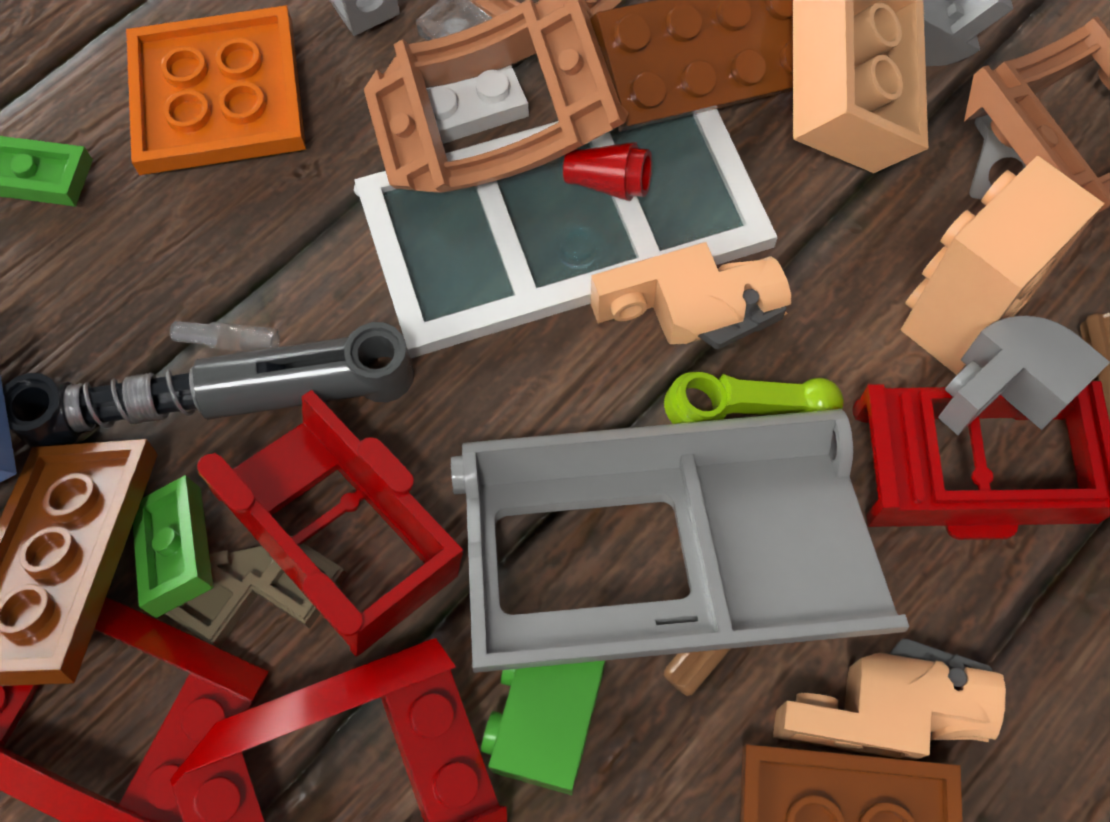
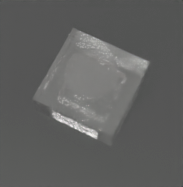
(449, 18)

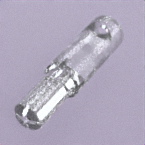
(225, 336)

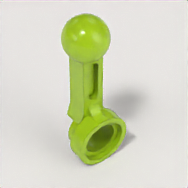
(748, 397)

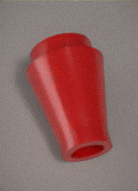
(612, 169)

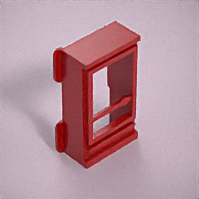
(297, 464)
(912, 476)

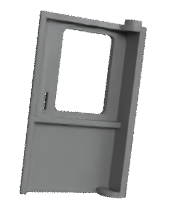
(760, 521)

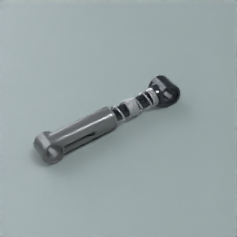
(215, 386)

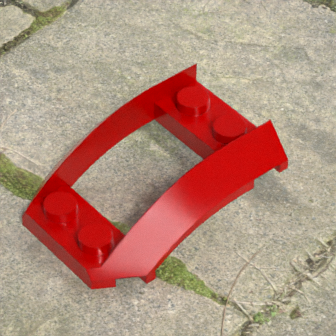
(214, 690)
(423, 716)

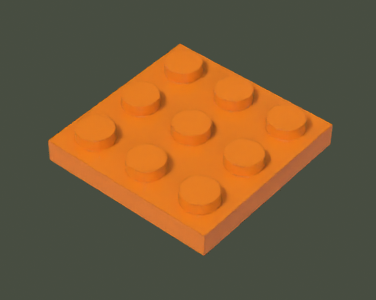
(213, 90)

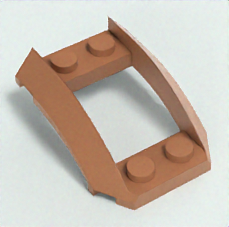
(571, 67)
(1021, 118)

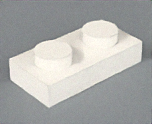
(478, 103)

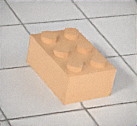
(860, 79)
(997, 258)

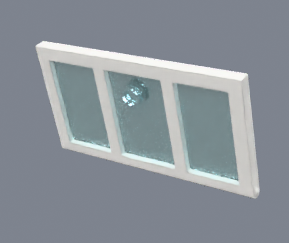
(530, 241)

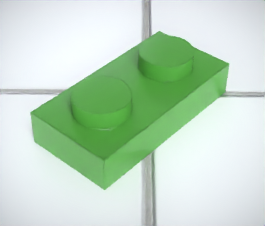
(42, 170)
(171, 547)

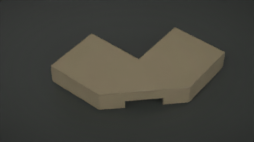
(238, 581)

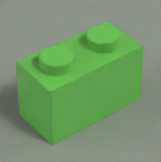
(544, 724)

